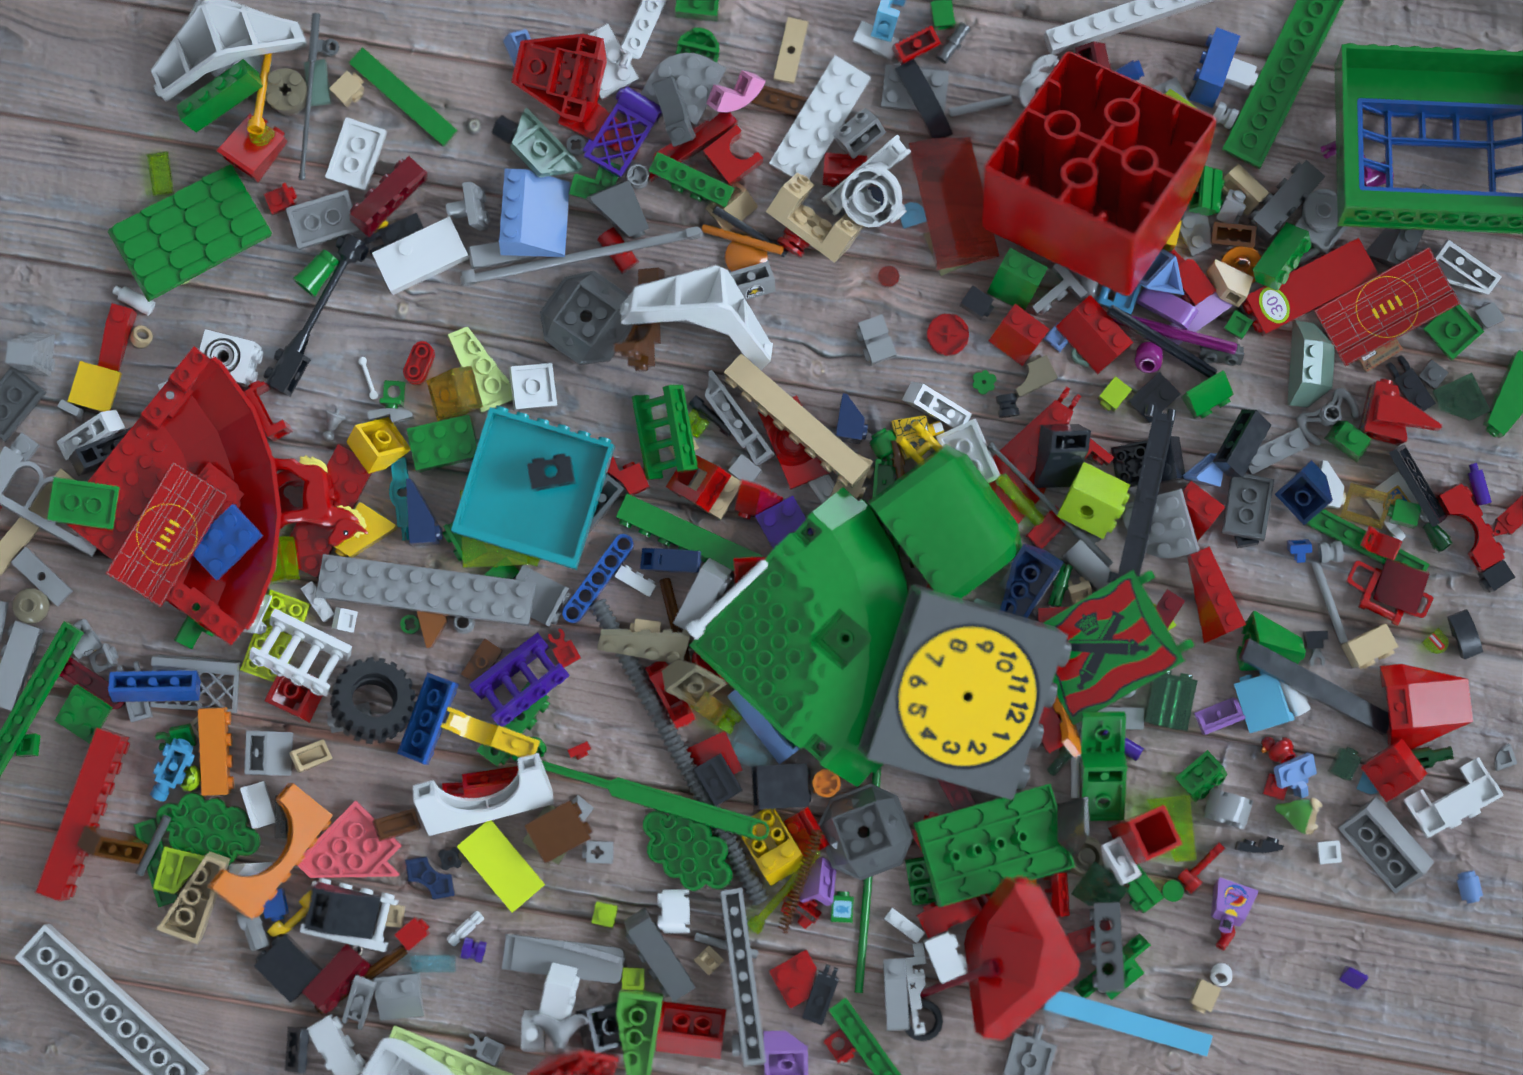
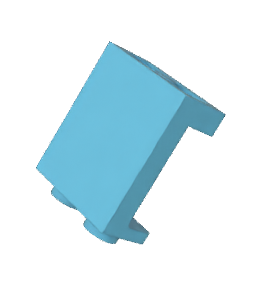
(886, 20)
(1262, 702)

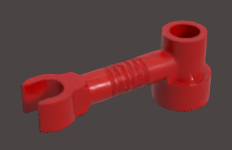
(1190, 878)

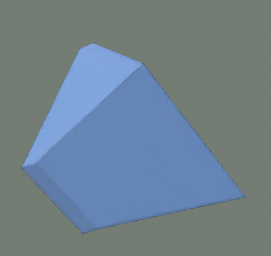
(1163, 274)

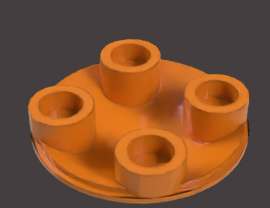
(742, 256)

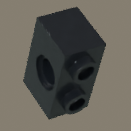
(563, 477)

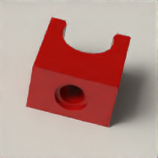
(725, 164)

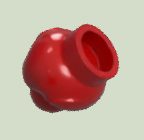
(1280, 751)

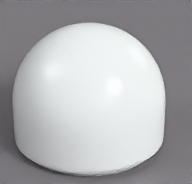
(1221, 968)

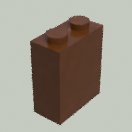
(559, 831)

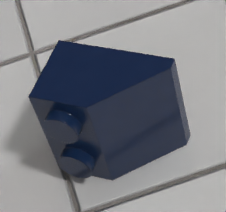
(850, 422)
(1306, 493)

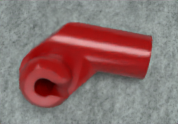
(1225, 939)

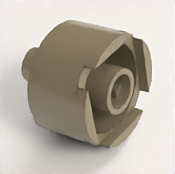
(278, 83)

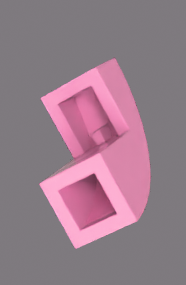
(729, 100)

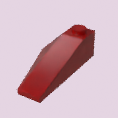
(754, 499)

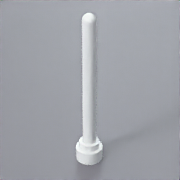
(697, 627)

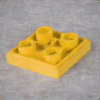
(94, 387)

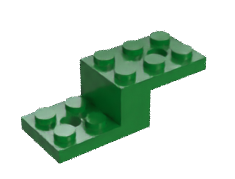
(1104, 764)

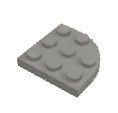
(694, 79)
(1171, 526)

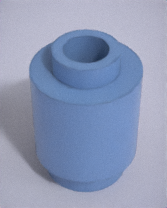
(1469, 886)

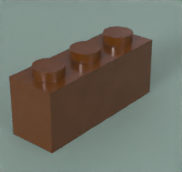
(112, 845)

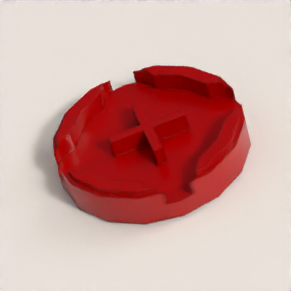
(947, 334)

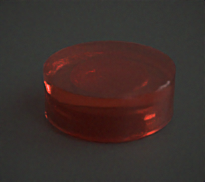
(888, 276)

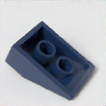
(422, 524)

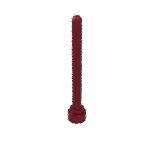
(988, 969)

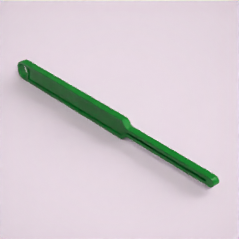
(666, 802)

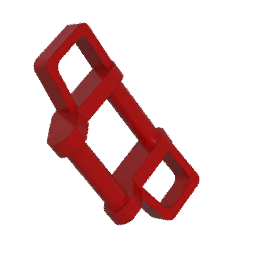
(1396, 616)

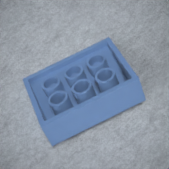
(533, 214)

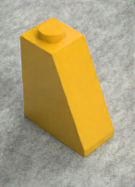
(377, 528)

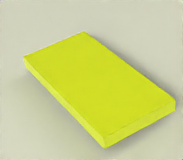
(288, 605)
(501, 865)

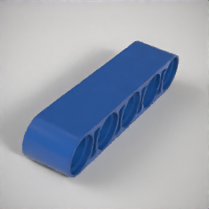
(608, 573)

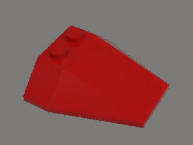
(562, 72)

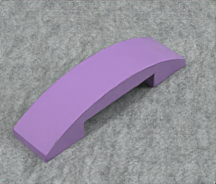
(1208, 310)

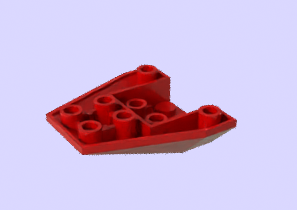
(1424, 703)
(576, 1063)

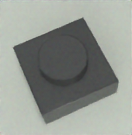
(1433, 374)

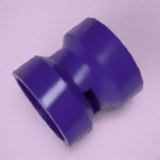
(473, 950)

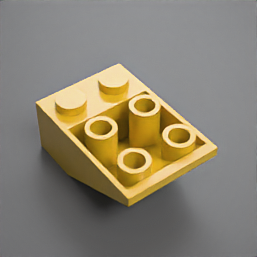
(777, 853)

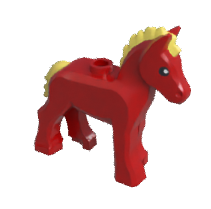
(318, 500)

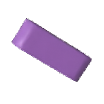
(1168, 307)

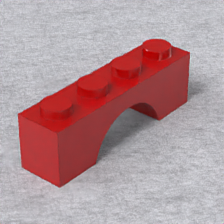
(1485, 550)

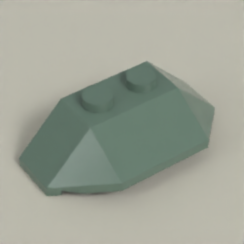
(1309, 364)

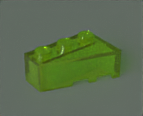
(1181, 815)

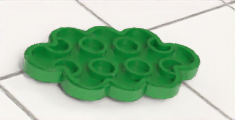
(209, 827)
(687, 851)

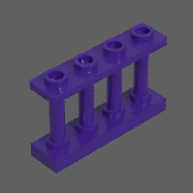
(508, 667)

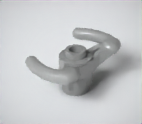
(1335, 410)

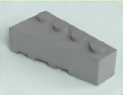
(32, 353)

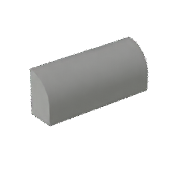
(1088, 565)

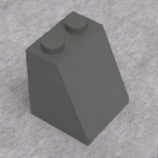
(621, 208)

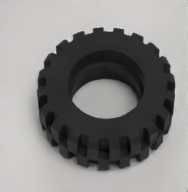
(377, 674)

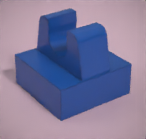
(1299, 549)

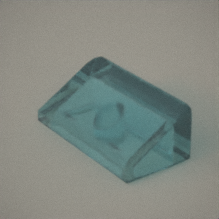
(433, 963)

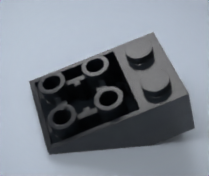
(1060, 454)
(1129, 461)
(342, 911)

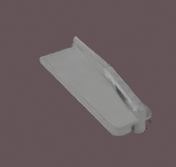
(538, 954)

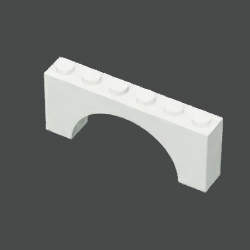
(447, 812)

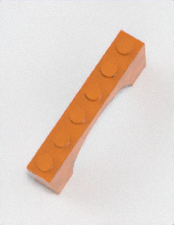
(305, 822)

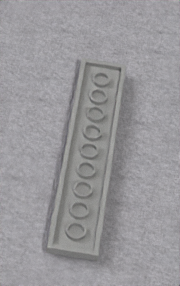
(426, 590)

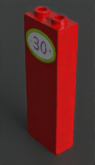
(1310, 287)

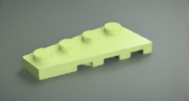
(491, 383)

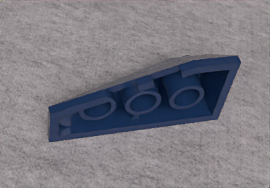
(1028, 579)

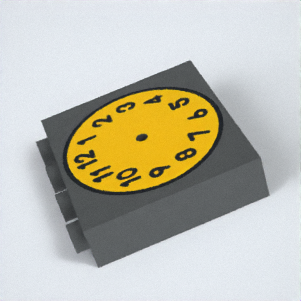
(964, 693)

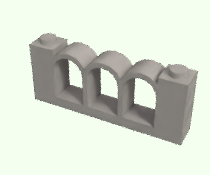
(10, 464)

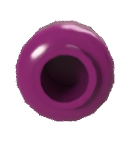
(1148, 357)

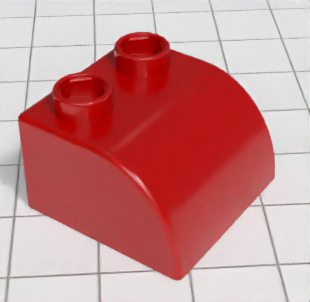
(1096, 172)

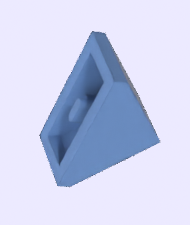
(1205, 472)

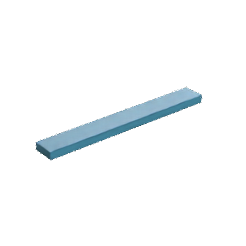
(1129, 1022)

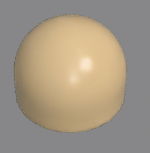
(138, 342)

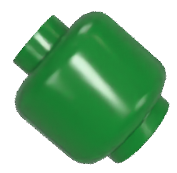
(882, 444)

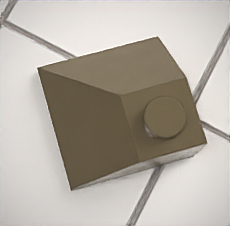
(690, 681)

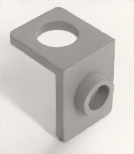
(111, 654)

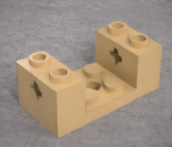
(802, 220)

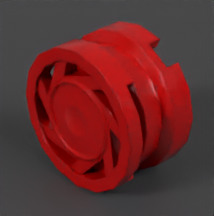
(793, 243)

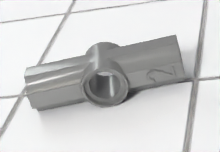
(254, 931)

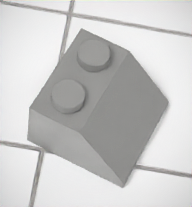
(399, 996)

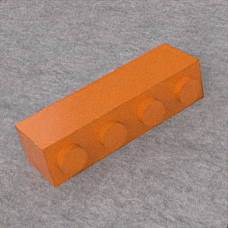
(214, 751)

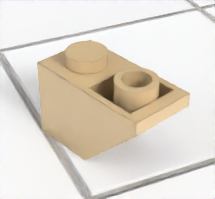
(1229, 282)

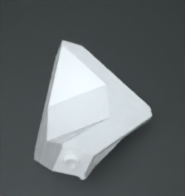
(218, 36)
(704, 298)

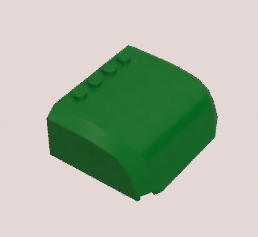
(949, 522)

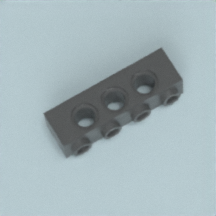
(1112, 913)

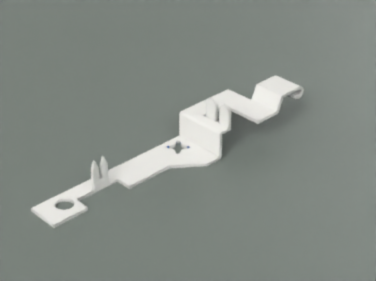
(918, 979)

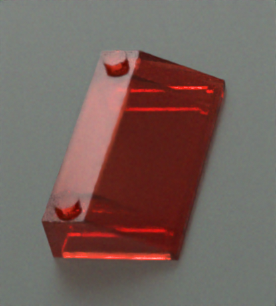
(952, 201)

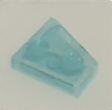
(749, 747)

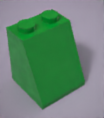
(1017, 279)

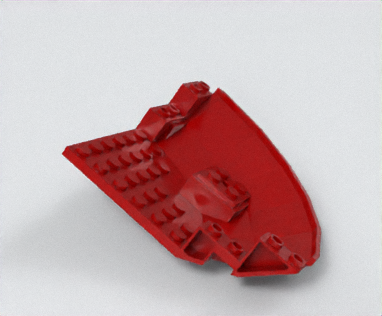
(220, 439)

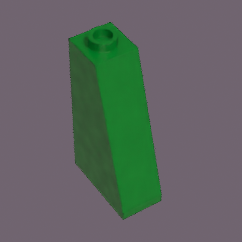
(1508, 401)

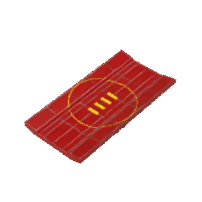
(1387, 306)
(167, 534)

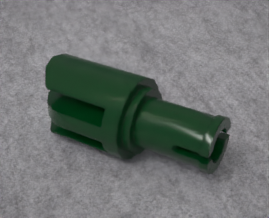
(1428, 757)

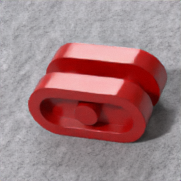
(419, 363)

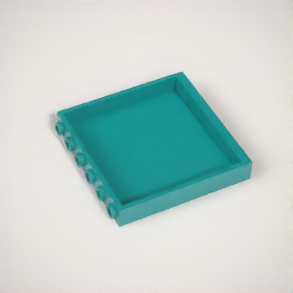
(499, 497)

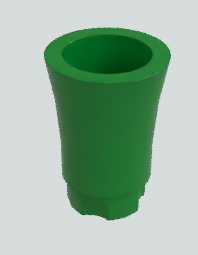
(316, 273)

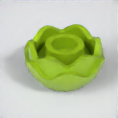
(192, 779)

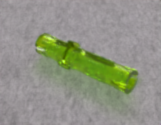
(1024, 505)

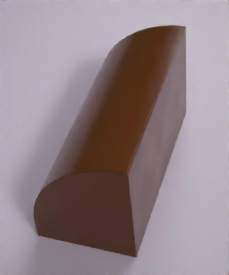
(1233, 235)

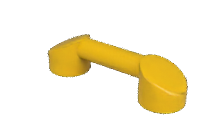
(280, 928)

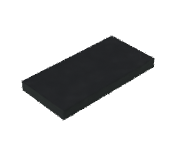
(1418, 485)

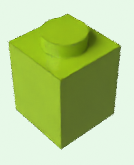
(1114, 394)
(605, 914)

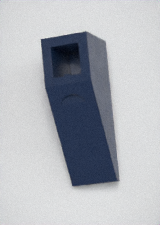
(670, 560)

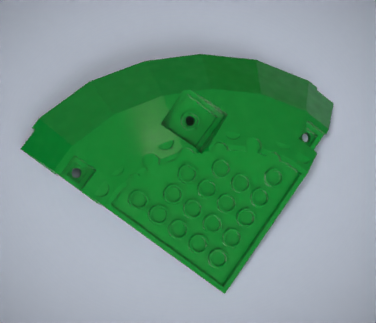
(786, 629)

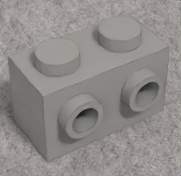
(859, 133)

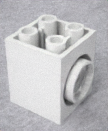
(242, 353)

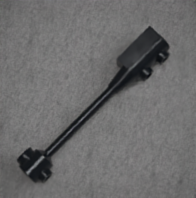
(292, 361)

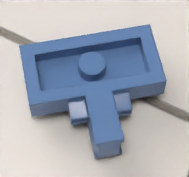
(1296, 774)

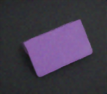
(820, 883)

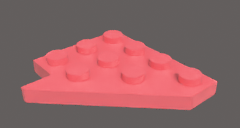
(351, 849)

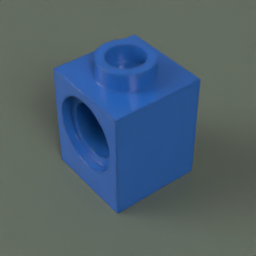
(277, 906)

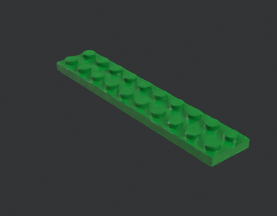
(1280, 79)

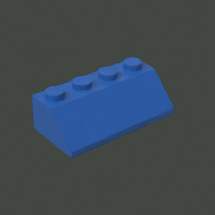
(426, 719)

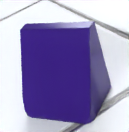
(1353, 977)

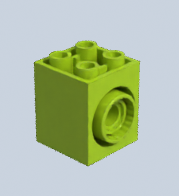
(1094, 501)

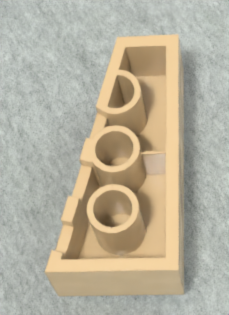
(193, 907)

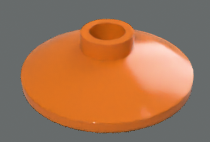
(1240, 253)

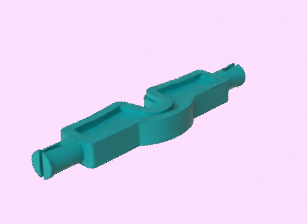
(399, 477)

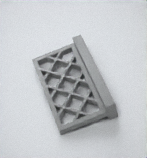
(202, 665)

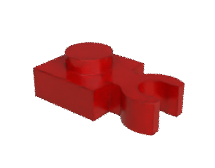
(565, 651)

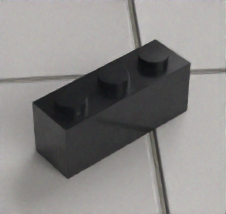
(1242, 443)

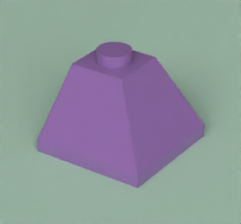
(784, 1054)

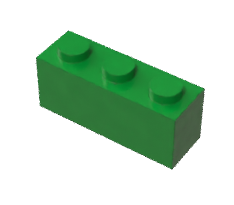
(1282, 256)

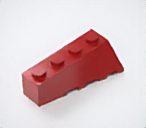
(1213, 597)

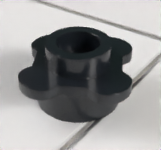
(455, 862)

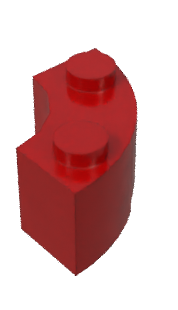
(939, 919)

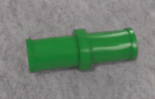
(1060, 585)

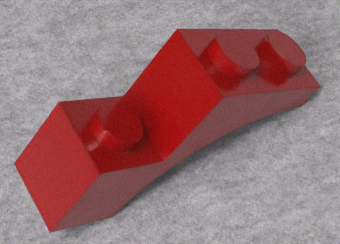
(631, 476)

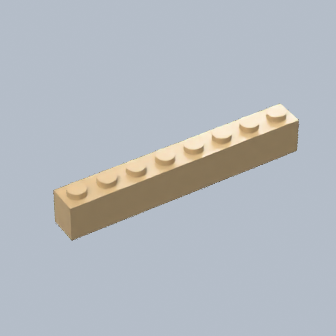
(796, 421)

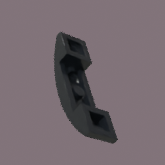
(924, 99)

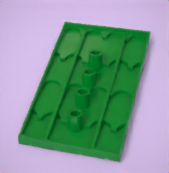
(189, 232)
(998, 839)

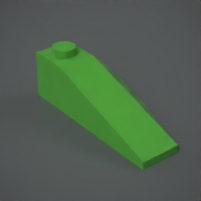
(638, 1026)

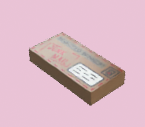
(1380, 355)

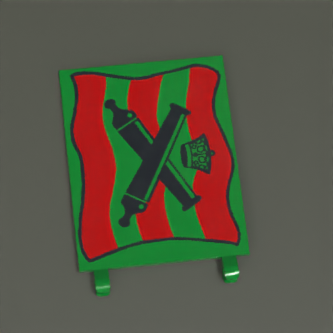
(1114, 646)

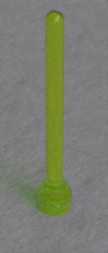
(758, 921)

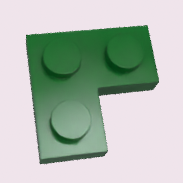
(585, 186)

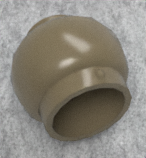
(30, 605)

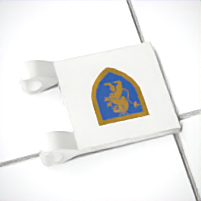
(1400, 490)

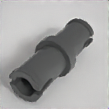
(953, 42)

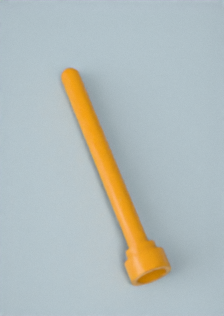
(256, 124)

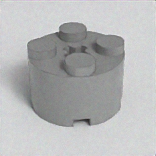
(1228, 808)

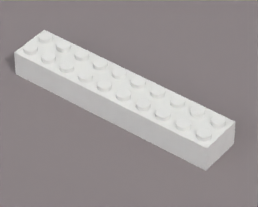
(106, 1006)

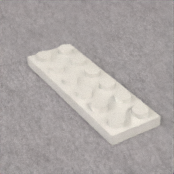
(820, 118)

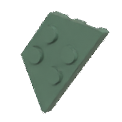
(541, 149)

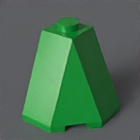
(1271, 636)

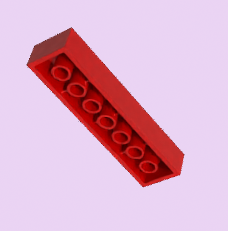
(83, 810)

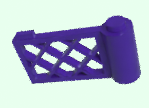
(635, 107)

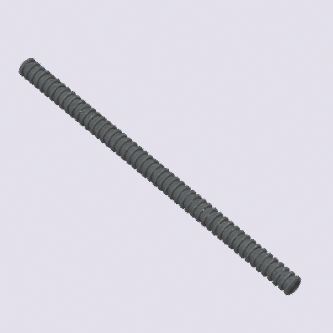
(680, 754)

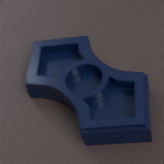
(421, 871)

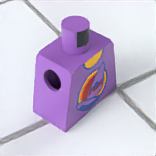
(1231, 903)

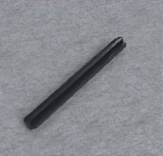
(1161, 341)

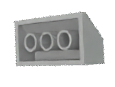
(1386, 845)

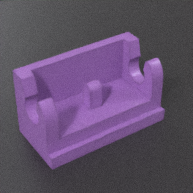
(1219, 716)

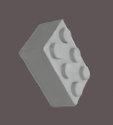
(704, 593)

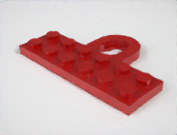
(311, 540)

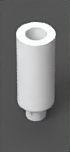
(134, 299)

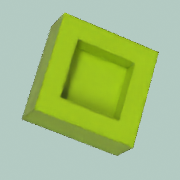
(633, 978)

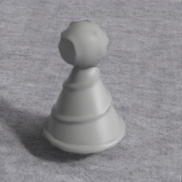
(333, 422)

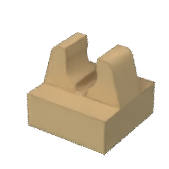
(1079, 591)
(708, 959)

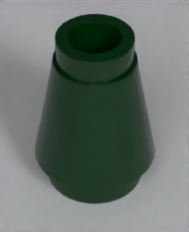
(1438, 537)

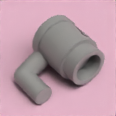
(89, 641)

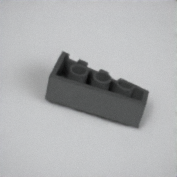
(1286, 200)
(658, 955)

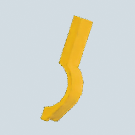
(490, 734)

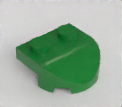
(700, 42)

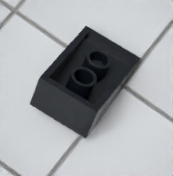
(603, 1028)

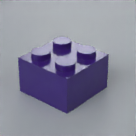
(781, 521)

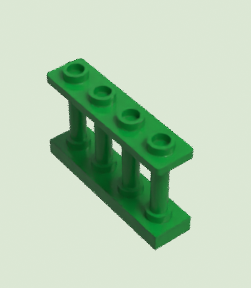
(680, 430)

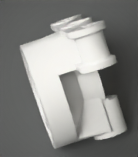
(857, 199)

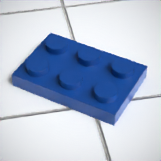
(226, 541)

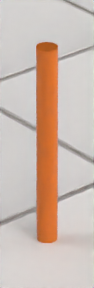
(742, 239)

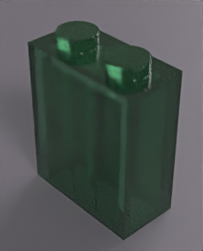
(1170, 701)

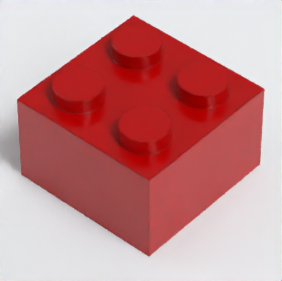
(1394, 770)

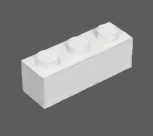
(636, 580)
(319, 604)
(904, 925)

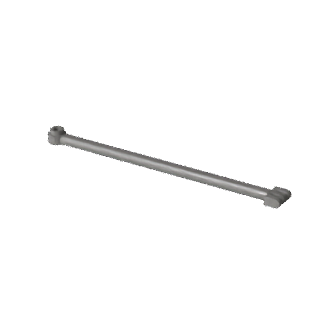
(469, 277)

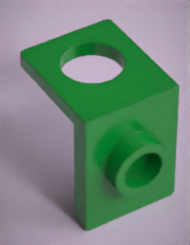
(390, 402)

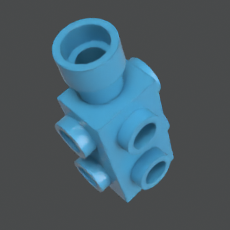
(176, 763)

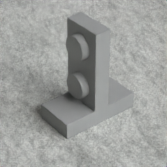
(1059, 291)

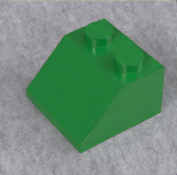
(1208, 395)

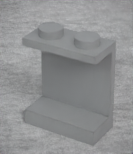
(547, 596)

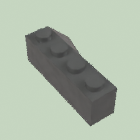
(1395, 244)

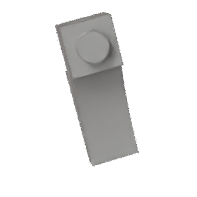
(489, 255)

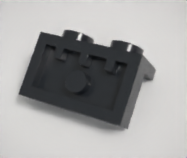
(296, 1049)

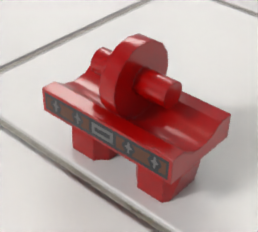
(807, 909)

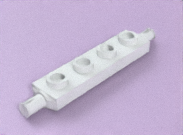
(640, 30)

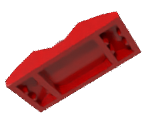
(794, 461)

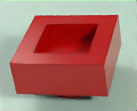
(579, 751)
(1271, 789)

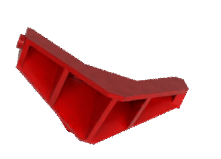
(1031, 952)

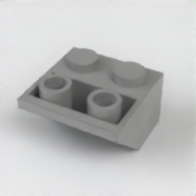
(268, 753)

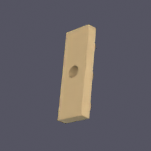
(793, 39)

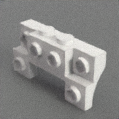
(1456, 805)

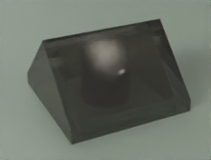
(1073, 824)

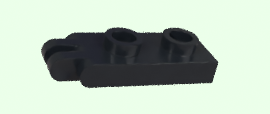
(821, 996)

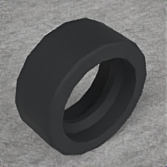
(937, 1026)

